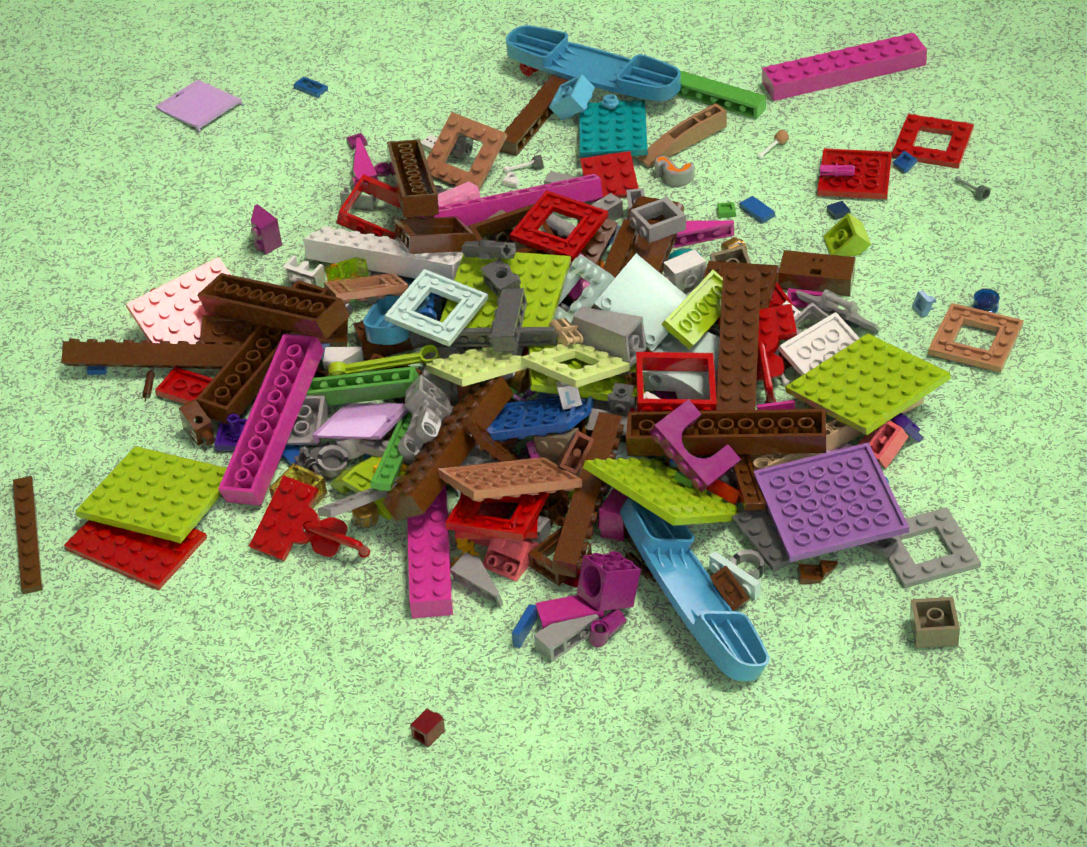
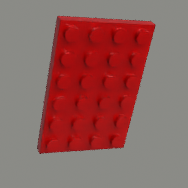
(133, 553)

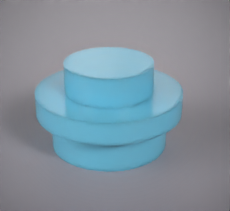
(610, 101)

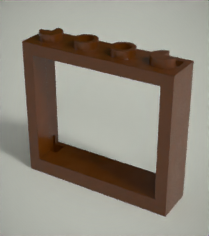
(505, 222)
(432, 234)

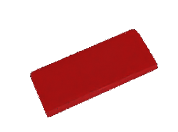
(726, 492)

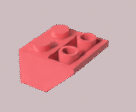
(885, 442)
(508, 557)

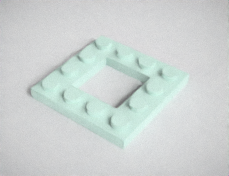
(593, 274)
(469, 304)

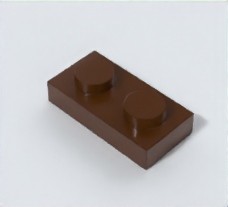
(730, 588)

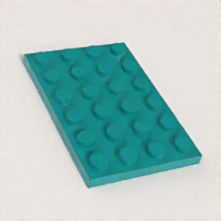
(613, 130)

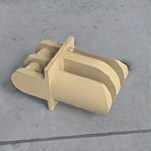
(566, 332)

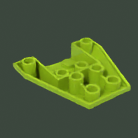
(359, 479)

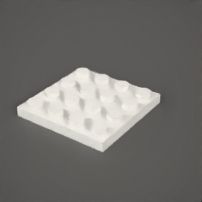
(818, 343)

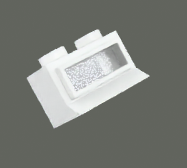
(300, 272)

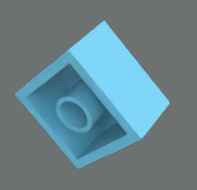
(572, 97)

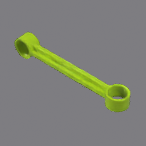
(342, 368)

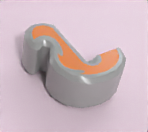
(672, 174)

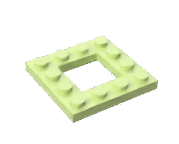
(601, 363)

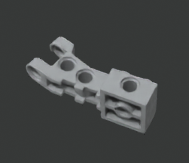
(428, 409)

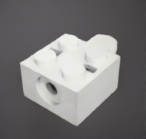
(685, 271)

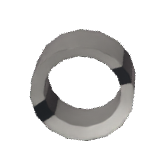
(332, 450)
(750, 556)

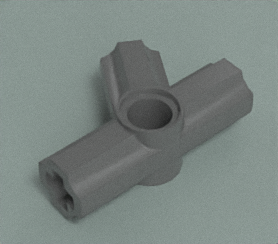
(489, 249)

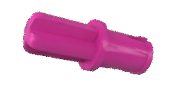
(835, 170)

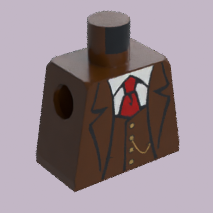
(200, 430)

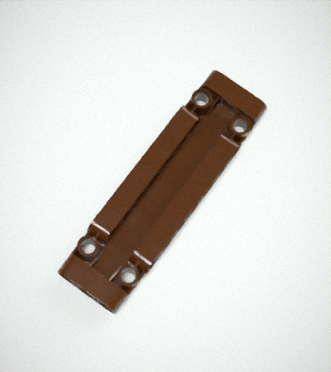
(629, 242)

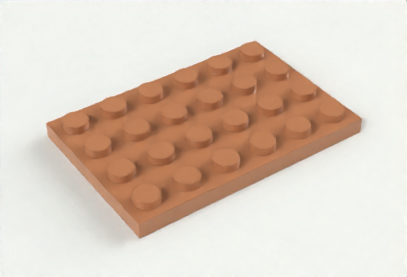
(509, 478)

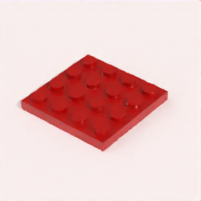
(870, 174)

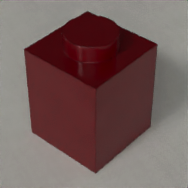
(427, 727)

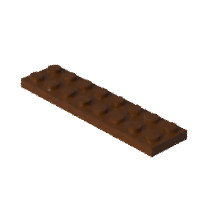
(231, 330)

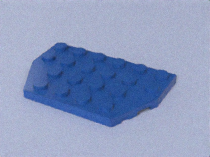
(537, 418)

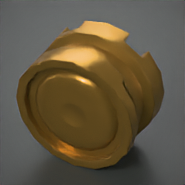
(520, 381)

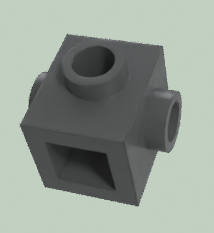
(462, 147)
(622, 399)

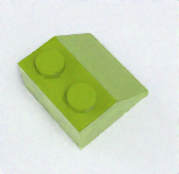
(847, 237)

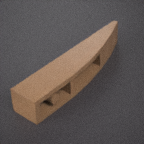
(687, 133)

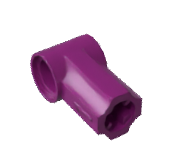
(606, 627)

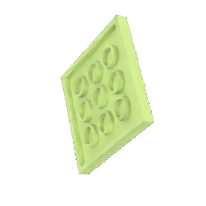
(475, 366)

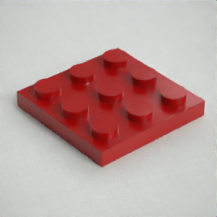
(614, 170)

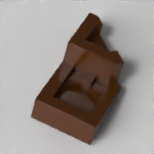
(815, 573)

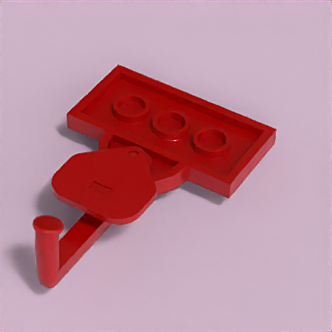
(774, 325)
(291, 515)

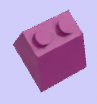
(265, 230)

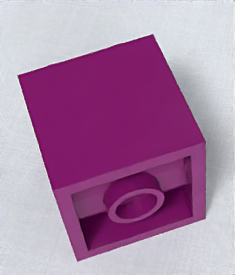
(608, 581)

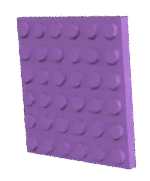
(830, 502)

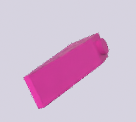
(362, 163)
(704, 231)

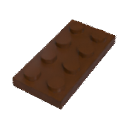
(483, 441)

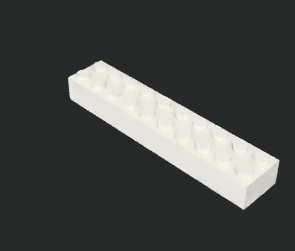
(380, 253)

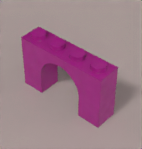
(700, 471)

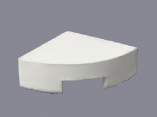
(511, 180)

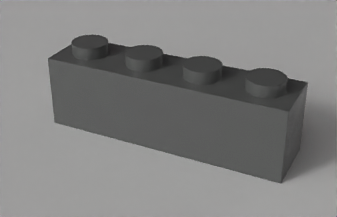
(508, 320)

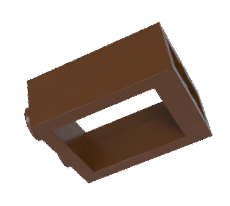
(542, 564)

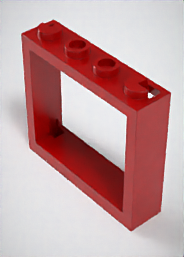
(380, 191)
(674, 362)

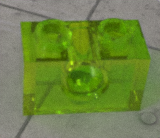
(347, 269)

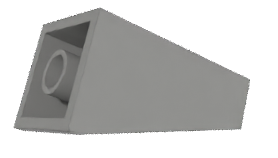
(611, 332)

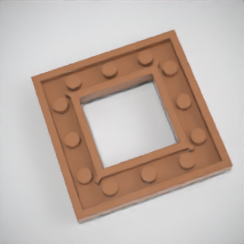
(460, 125)
(366, 287)
(994, 359)

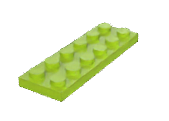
(696, 311)

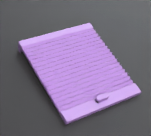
(198, 104)
(361, 421)

